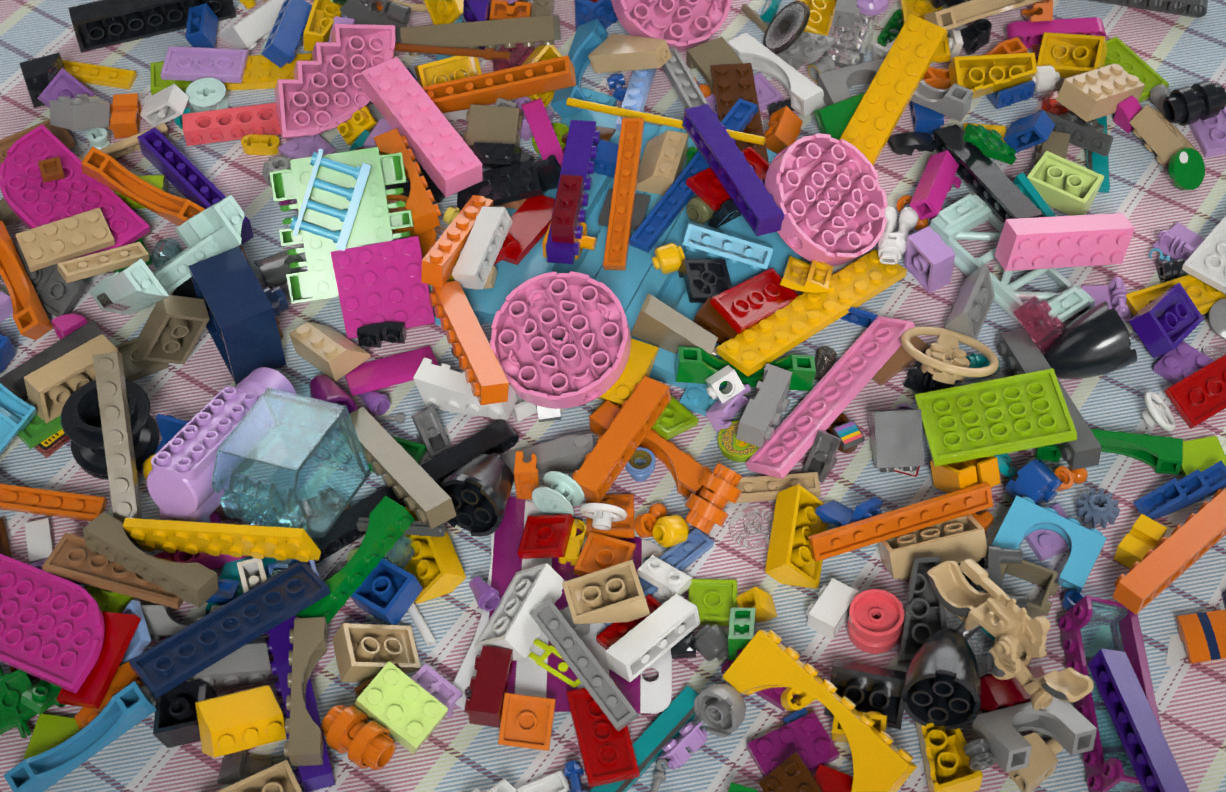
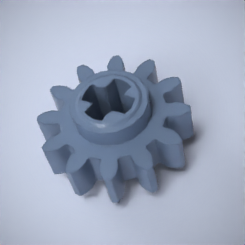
(1098, 508)

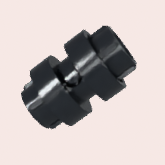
(1190, 104)

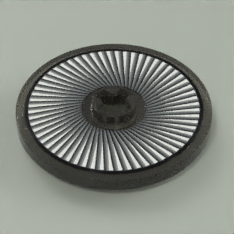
(786, 27)

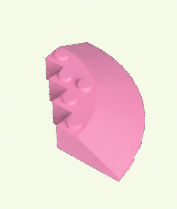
(331, 85)

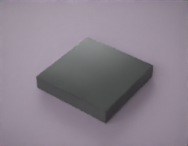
(639, 213)

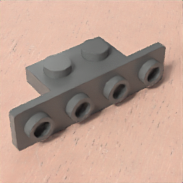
(1082, 133)

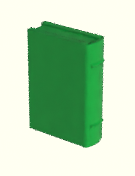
(835, 117)

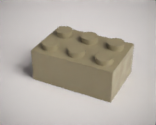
(173, 329)

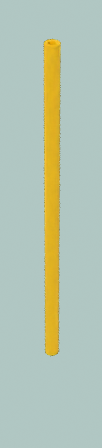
(654, 118)

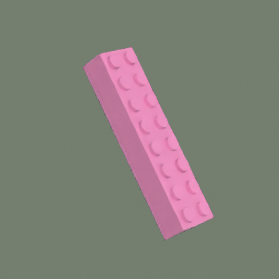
(426, 129)

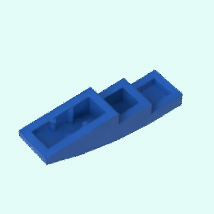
(1182, 493)

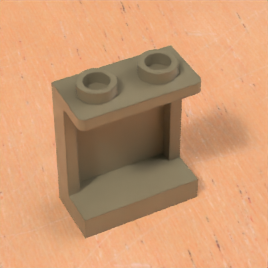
(708, 54)
(493, 125)

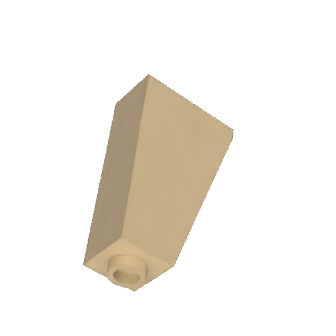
(629, 53)

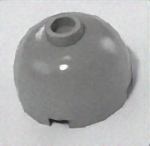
(720, 709)

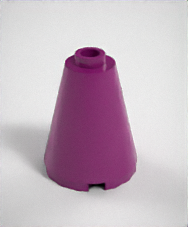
(327, 390)

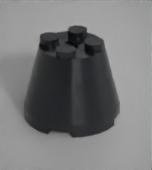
(480, 494)

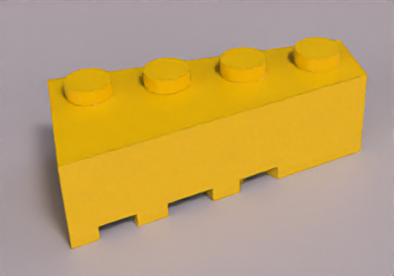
(320, 23)
(945, 760)

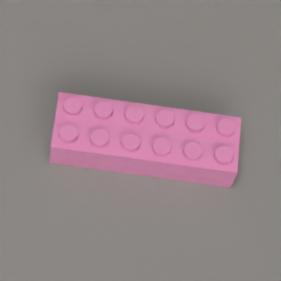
(1064, 241)

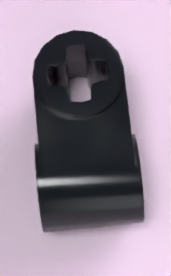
(976, 35)

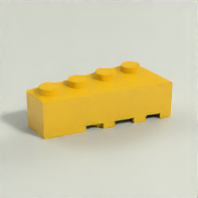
(992, 72)

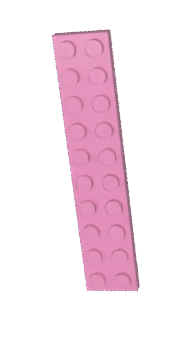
(829, 397)

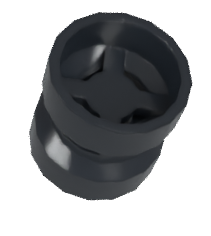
(1170, 270)

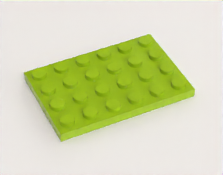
(995, 417)

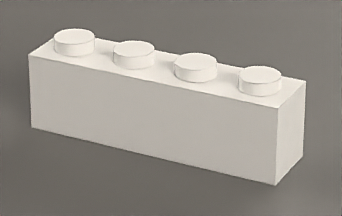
(482, 247)
(652, 637)

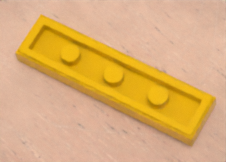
(100, 74)

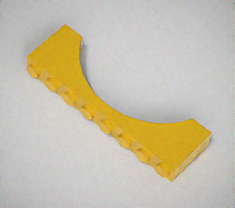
(769, 664)

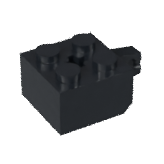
(177, 715)

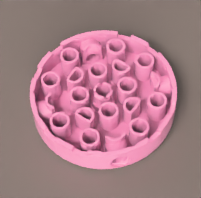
(679, 22)
(827, 199)
(553, 370)

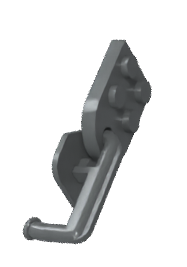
(52, 289)

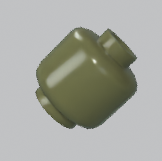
(698, 210)

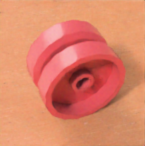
(875, 621)

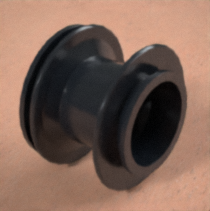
(83, 427)

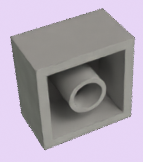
(79, 112)

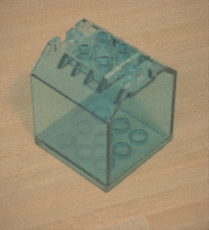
(290, 464)

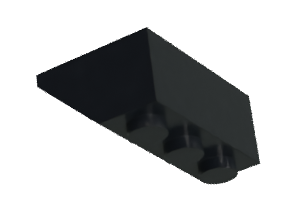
(870, 689)

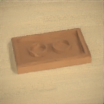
(899, 361)

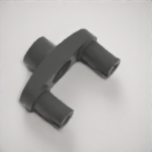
(993, 558)

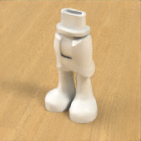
(893, 245)

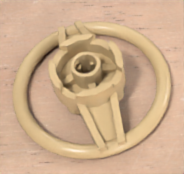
(945, 358)

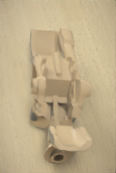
(1015, 633)

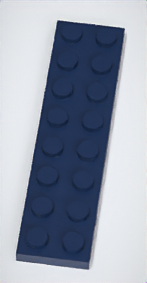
(228, 628)

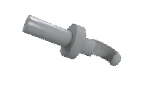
(659, 776)

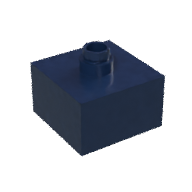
(240, 313)

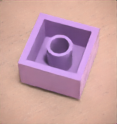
(929, 259)

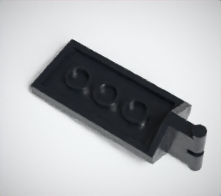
(514, 182)

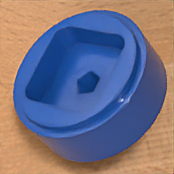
(1071, 598)

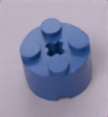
(1035, 482)

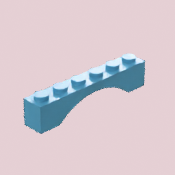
(586, 39)
(119, 716)

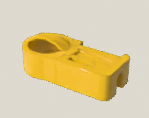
(574, 544)

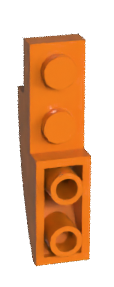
(122, 678)

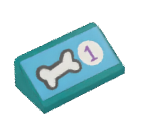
(770, 10)

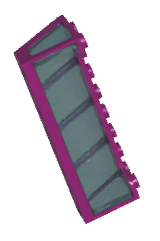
(1084, 631)

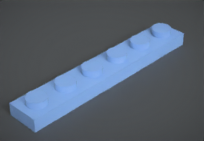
(637, 92)

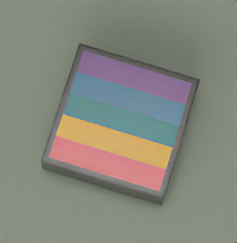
(849, 434)

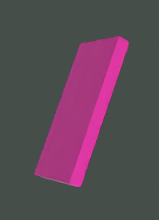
(387, 371)

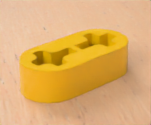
(260, 144)
(799, 703)

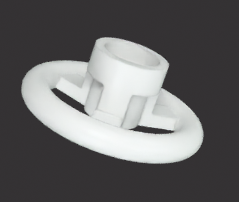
(1158, 414)
(603, 514)

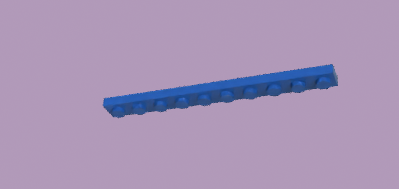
(679, 193)

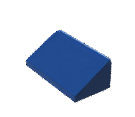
(859, 317)

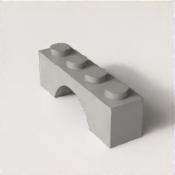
(951, 102)
(162, 622)

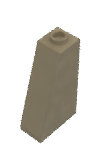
(669, 329)

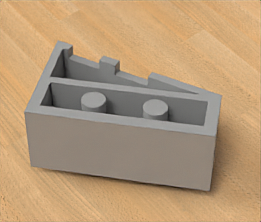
(766, 407)
(241, 668)

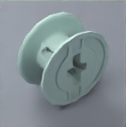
(207, 95)
(558, 494)

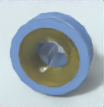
(641, 464)

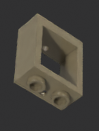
(1037, 575)

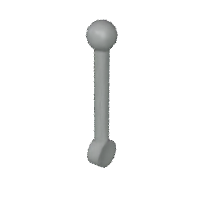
(399, 418)

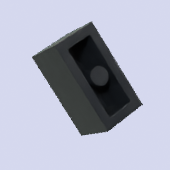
(497, 154)

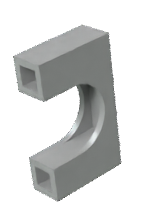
(839, 81)
(1013, 751)

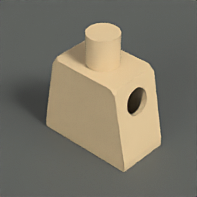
(1041, 763)

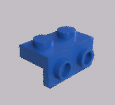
(1012, 95)

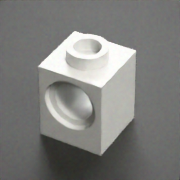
(733, 386)

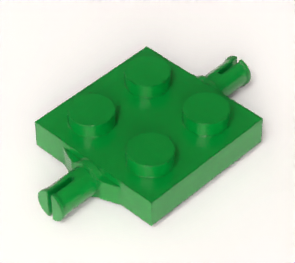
(989, 143)
(12, 711)

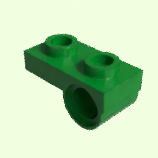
(41, 697)

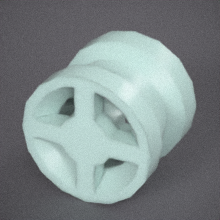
(98, 138)

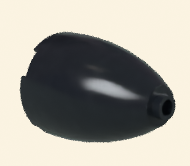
(1091, 345)
(943, 682)

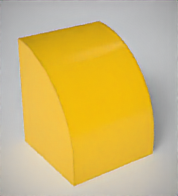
(761, 601)

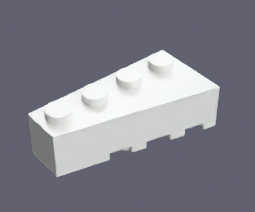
(450, 392)

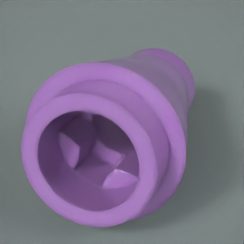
(376, 402)
(485, 595)

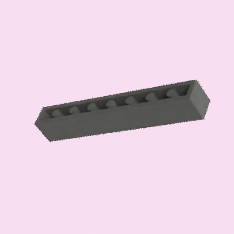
(1025, 357)

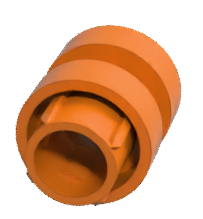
(709, 504)
(365, 742)

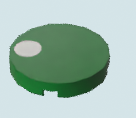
(1187, 169)

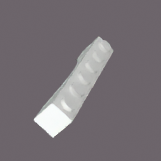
(804, 94)

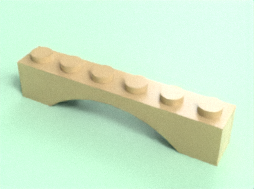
(971, 11)

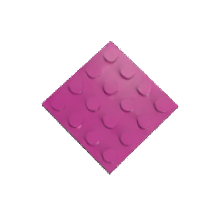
(382, 285)

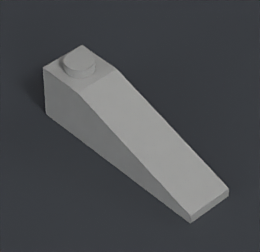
(556, 455)

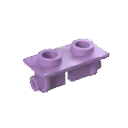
(676, 750)

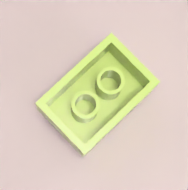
(401, 707)

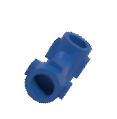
(617, 81)
(573, 773)

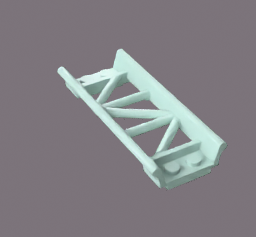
(969, 213)

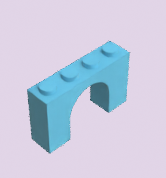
(1083, 543)

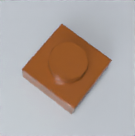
(51, 169)

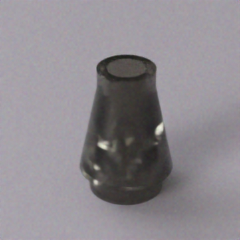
(824, 360)

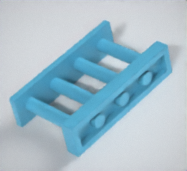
(353, 195)

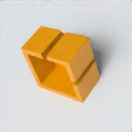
(966, 474)

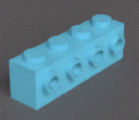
(726, 244)

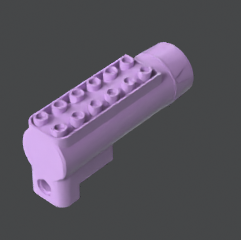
(186, 464)

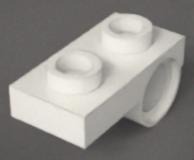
(665, 577)

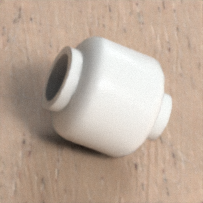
(1046, 79)

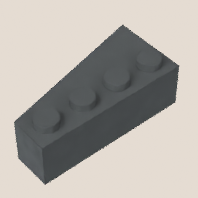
(923, 610)

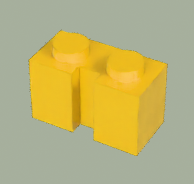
(1143, 536)

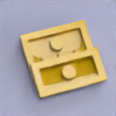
(805, 276)

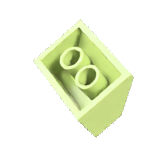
(1065, 184)

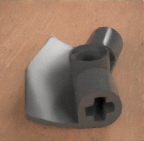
(366, 13)
(277, 266)

